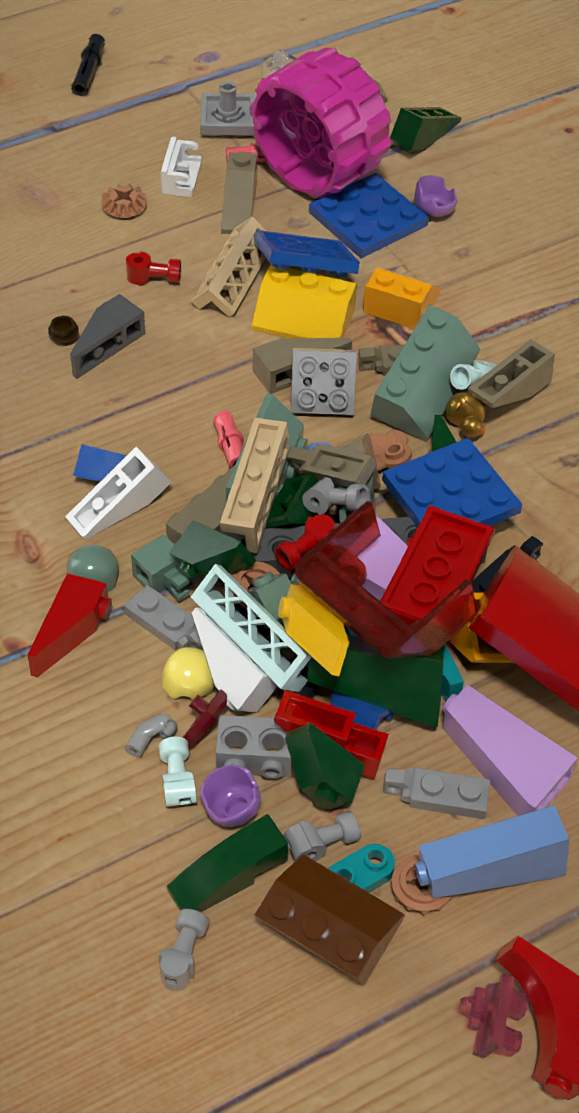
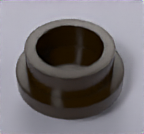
(63, 329)

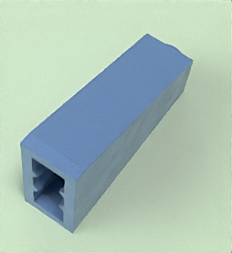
(496, 855)

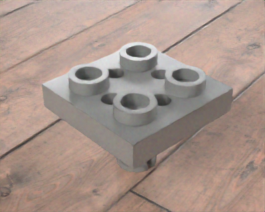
(227, 112)
(340, 365)

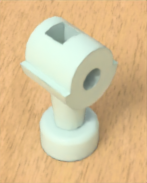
(465, 375)
(178, 783)

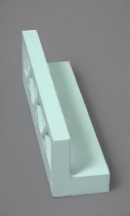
(245, 632)

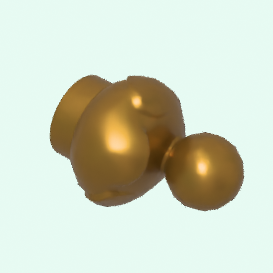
(467, 413)

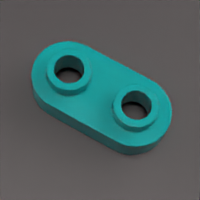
(362, 871)

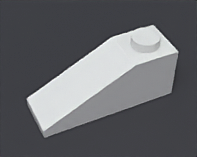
(121, 493)
(232, 668)

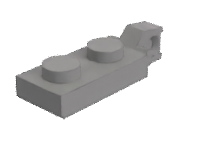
(163, 619)
(439, 791)

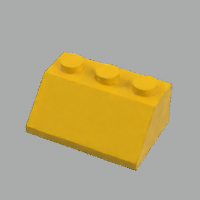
(303, 305)

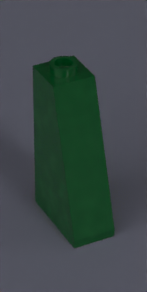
(399, 684)

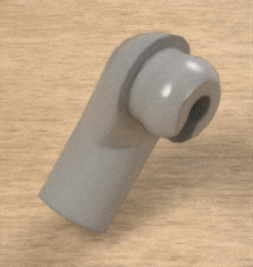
(147, 729)

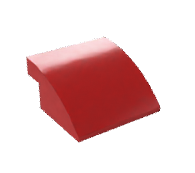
(533, 623)

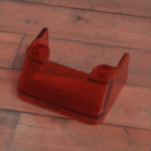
(336, 579)

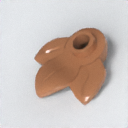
(390, 449)

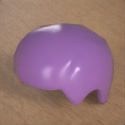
(433, 196)
(230, 795)

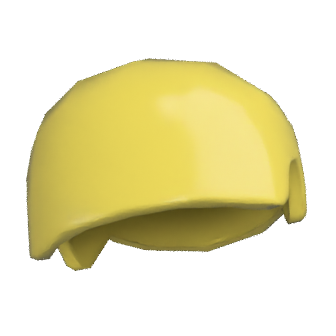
(187, 674)

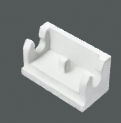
(180, 168)

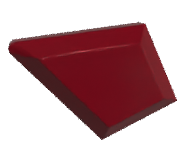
(207, 716)

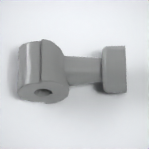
(324, 496)
(312, 841)
(178, 962)

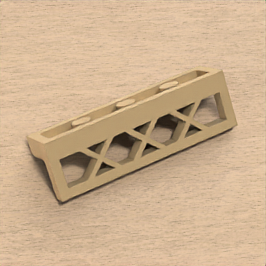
(232, 259)
(256, 481)

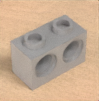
(255, 738)

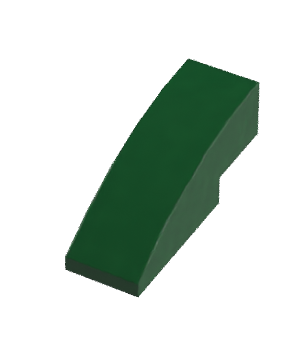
(229, 866)

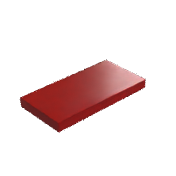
(436, 562)

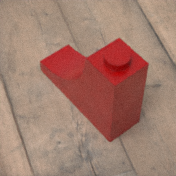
(555, 1002)

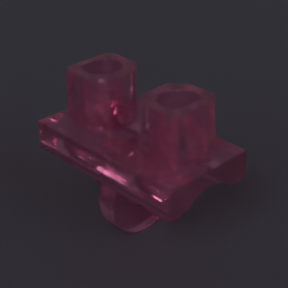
(489, 1014)

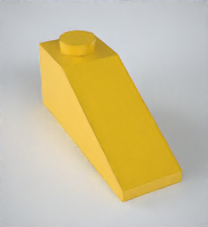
(314, 628)

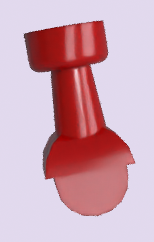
(140, 268)
(315, 530)

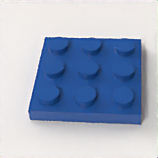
(368, 215)
(306, 252)
(454, 481)

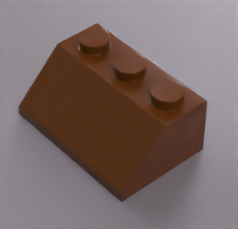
(330, 917)

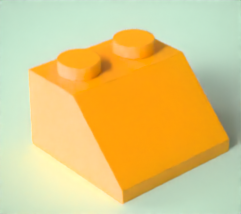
(398, 297)

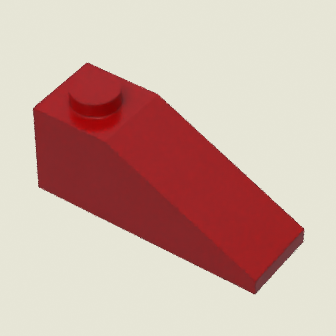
(69, 621)

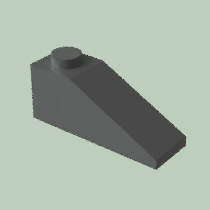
(107, 332)

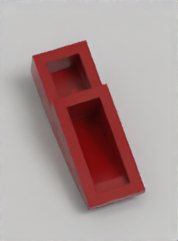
(335, 722)

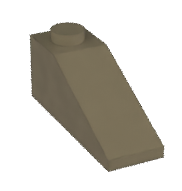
(239, 190)
(274, 360)
(516, 376)

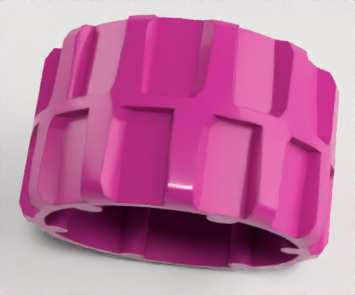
(321, 122)

